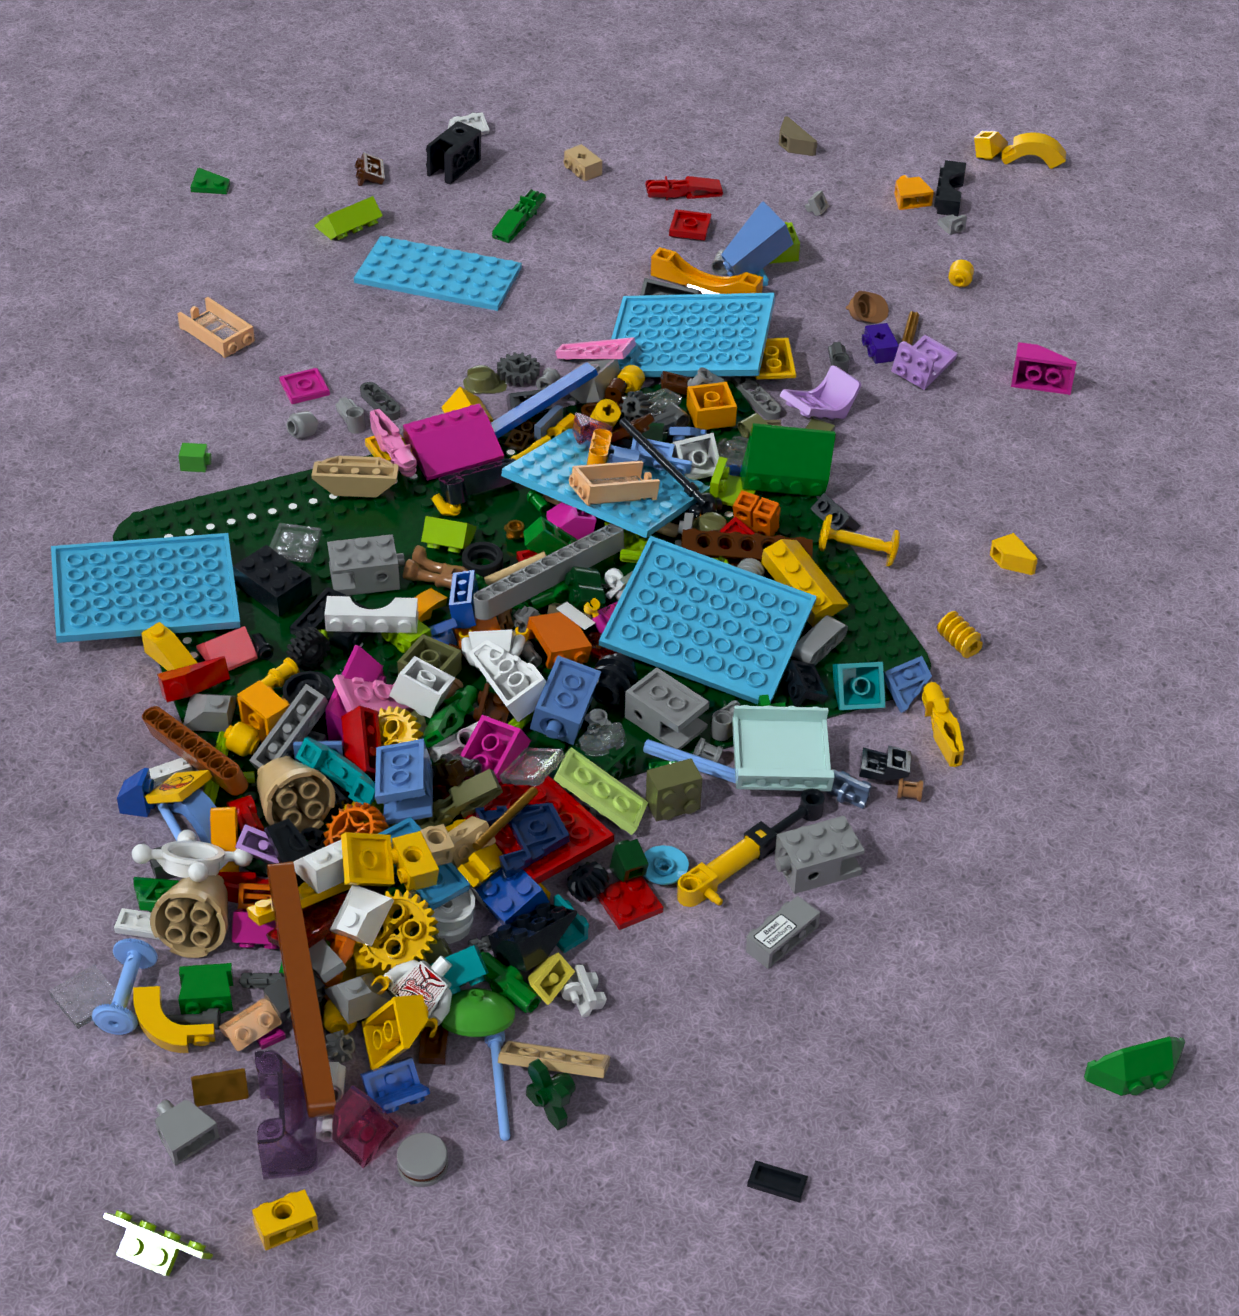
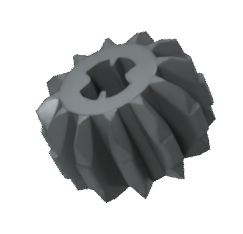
(635, 405)

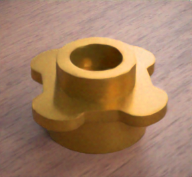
(514, 529)

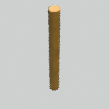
(505, 818)

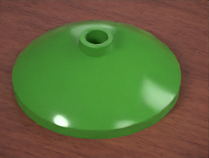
(478, 1013)

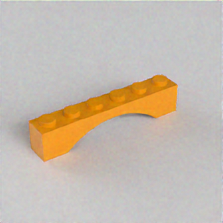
(672, 267)

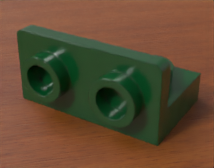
(617, 760)

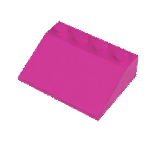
(452, 441)

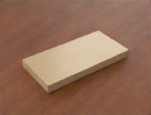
(555, 1058)

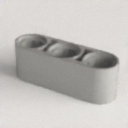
(820, 640)

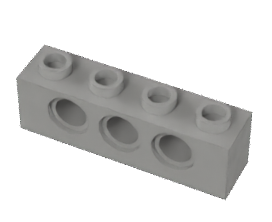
(291, 727)

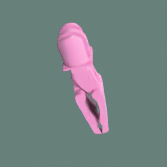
(390, 441)

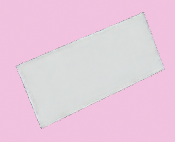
(575, 615)

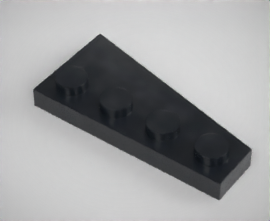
(288, 843)

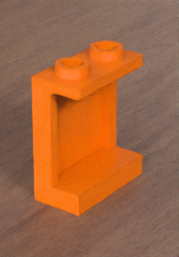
(559, 638)

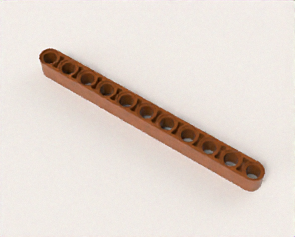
(301, 990)

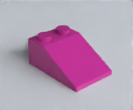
(1042, 370)
(495, 745)

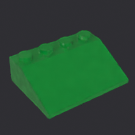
(787, 460)

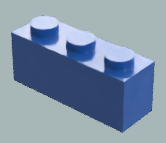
(461, 598)

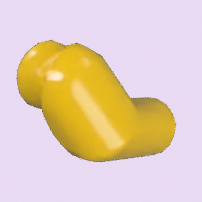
(444, 507)

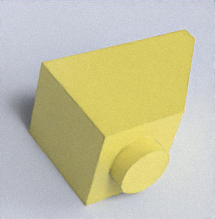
(550, 977)

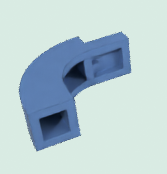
(197, 811)

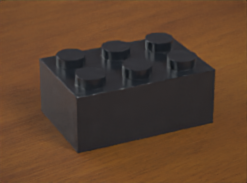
(272, 580)

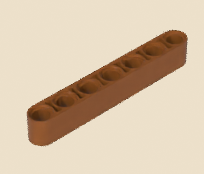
(195, 750)

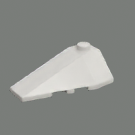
(513, 680)

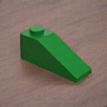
(546, 537)

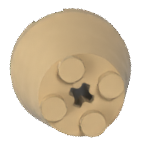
(294, 792)
(192, 916)

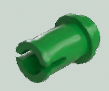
(537, 499)

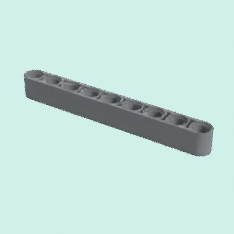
(547, 572)

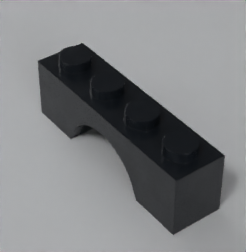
(950, 177)

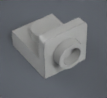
(953, 224)

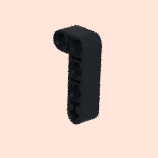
(461, 484)

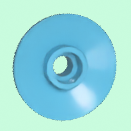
(665, 858)

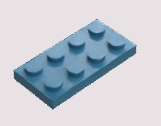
(449, 882)

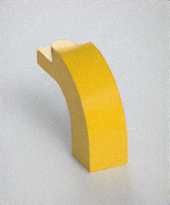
(1035, 144)
(162, 1030)

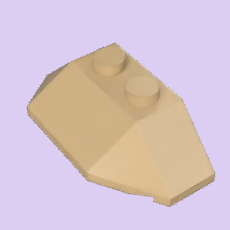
(355, 475)

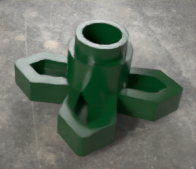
(550, 1092)

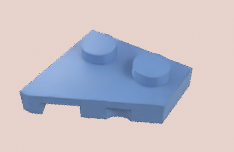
(682, 433)

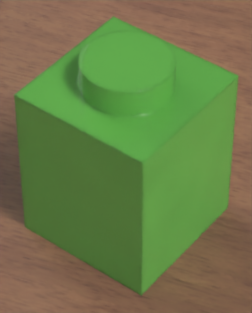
(194, 457)

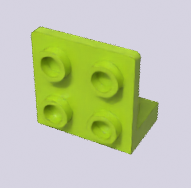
(725, 485)

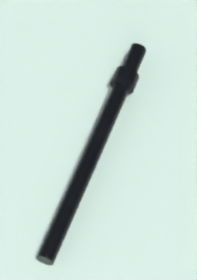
(689, 488)

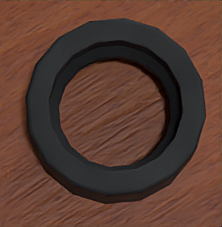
(483, 550)

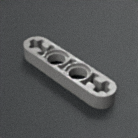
(746, 382)

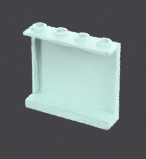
(781, 748)

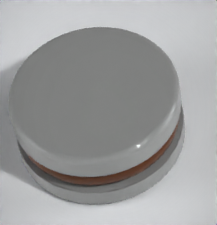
(422, 1159)

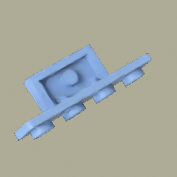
(665, 449)

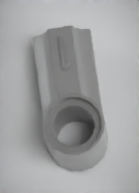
(351, 415)

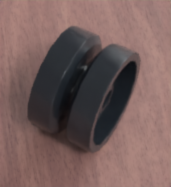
(315, 680)

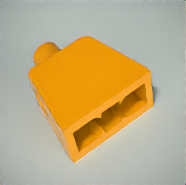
(912, 193)

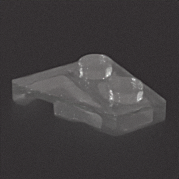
(662, 399)

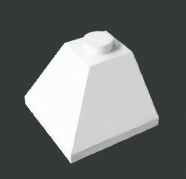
(362, 915)

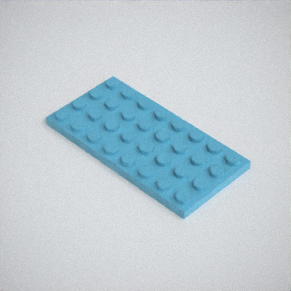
(438, 273)

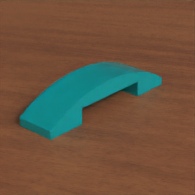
(337, 769)

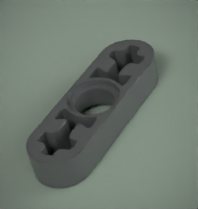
(378, 394)

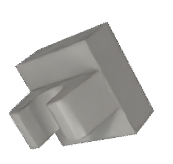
(817, 203)

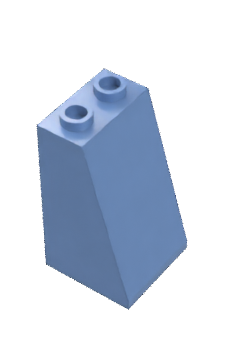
(757, 242)

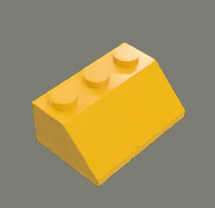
(394, 1028)

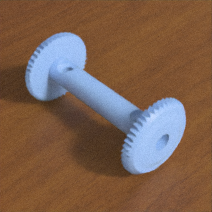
(116, 1017)

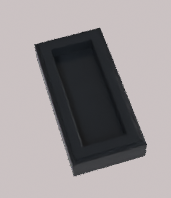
(777, 1181)

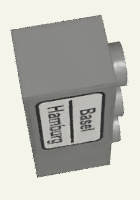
(782, 931)

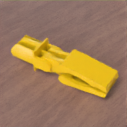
(944, 724)

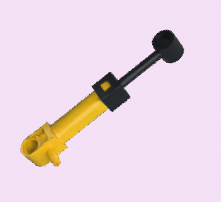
(757, 844)

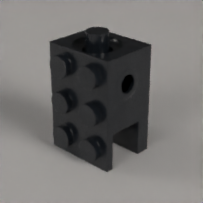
(454, 151)

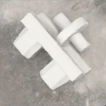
(615, 579)
(581, 991)

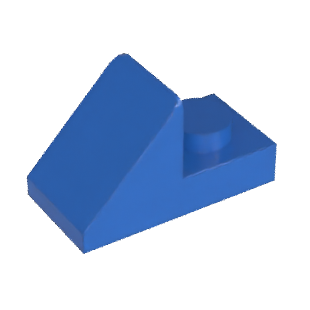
(443, 631)

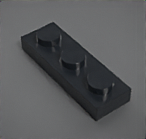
(314, 614)

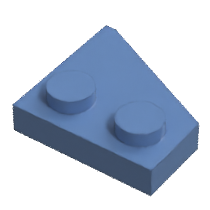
(907, 681)

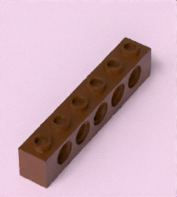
(735, 541)

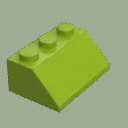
(350, 219)

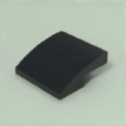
(885, 766)

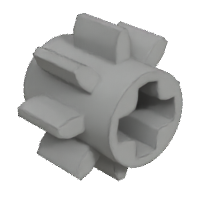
(522, 617)
(340, 1046)

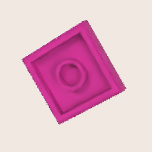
(304, 385)

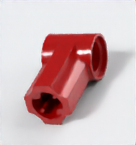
(246, 813)

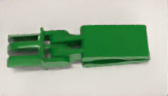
(516, 218)
(451, 716)

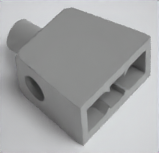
(184, 1129)

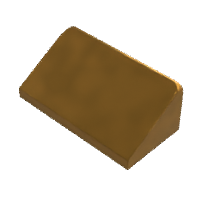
(219, 1087)

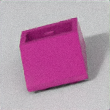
(572, 520)

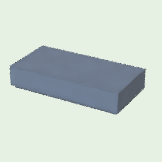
(549, 420)

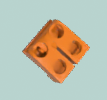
(758, 515)

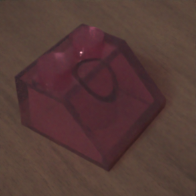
(361, 1126)

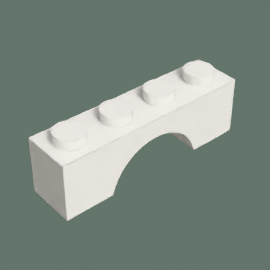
(397, 617)

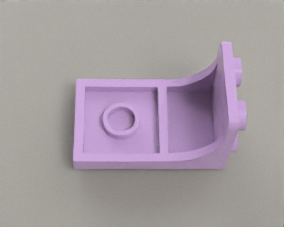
(922, 361)
(829, 400)

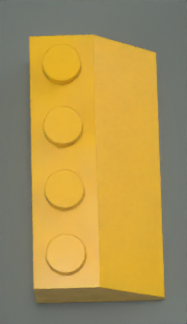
(794, 567)

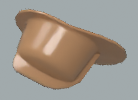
(868, 307)

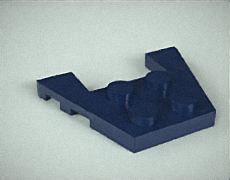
(536, 831)

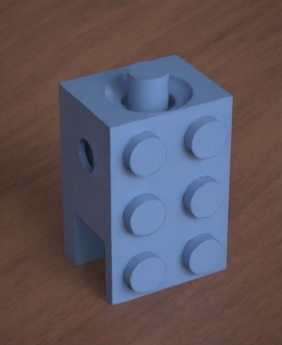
(565, 700)
(404, 781)

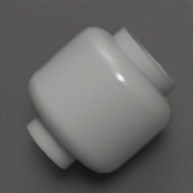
(302, 424)

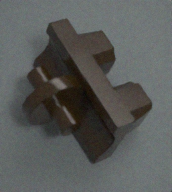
(450, 773)

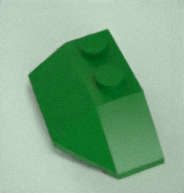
(1137, 1066)

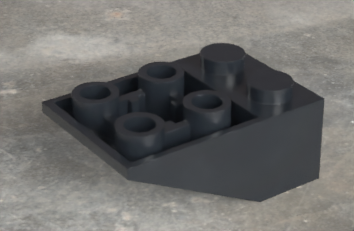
(531, 936)

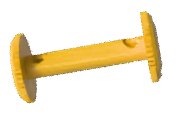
(859, 540)

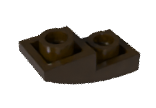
(521, 437)

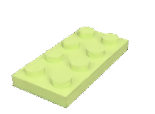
(601, 791)

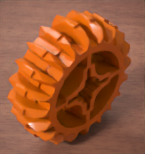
(349, 821)

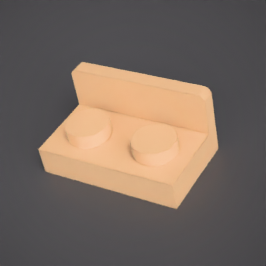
(250, 1024)

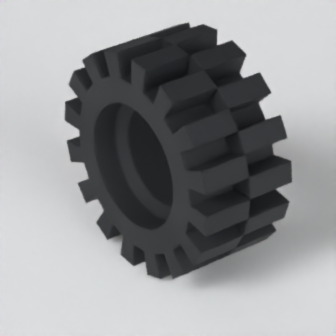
(308, 648)

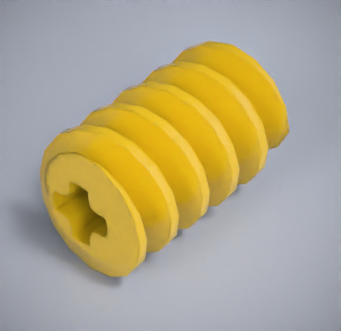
(606, 412)
(960, 634)

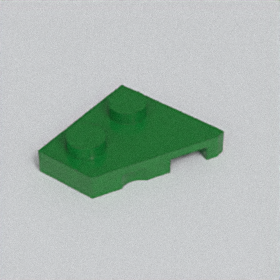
(209, 182)
(150, 890)

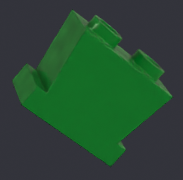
(205, 988)

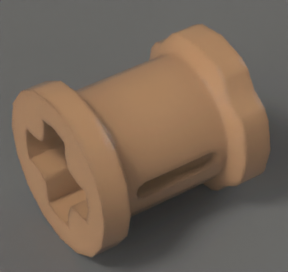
(910, 789)

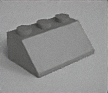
(594, 389)

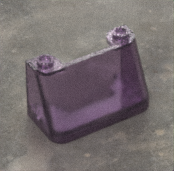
(288, 1142)

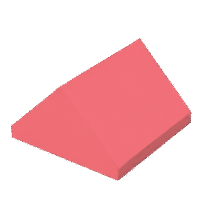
(233, 645)

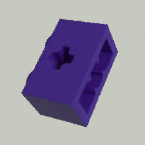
(880, 343)

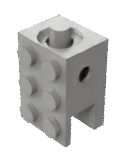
(364, 565)
(666, 709)
(818, 854)

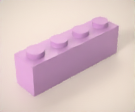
(257, 844)

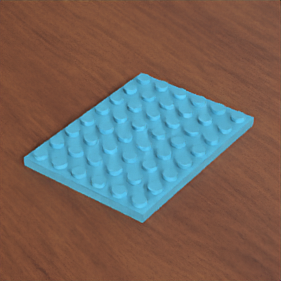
(695, 332)
(549, 470)
(134, 584)
(708, 621)

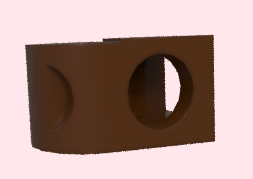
(616, 390)

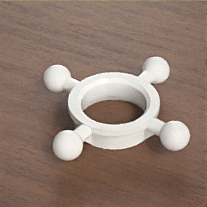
(190, 857)

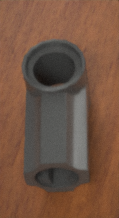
(838, 356)
(673, 417)

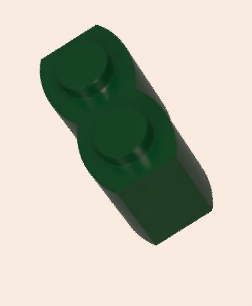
(584, 586)

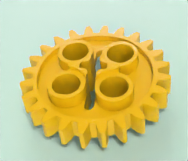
(397, 726)
(411, 946)

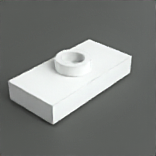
(134, 923)

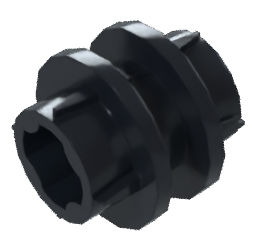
(616, 677)

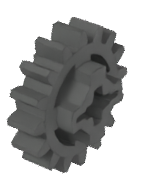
(518, 369)

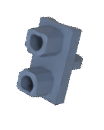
(850, 789)

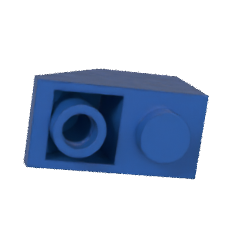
(132, 794)

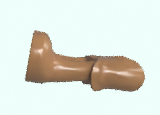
(426, 570)

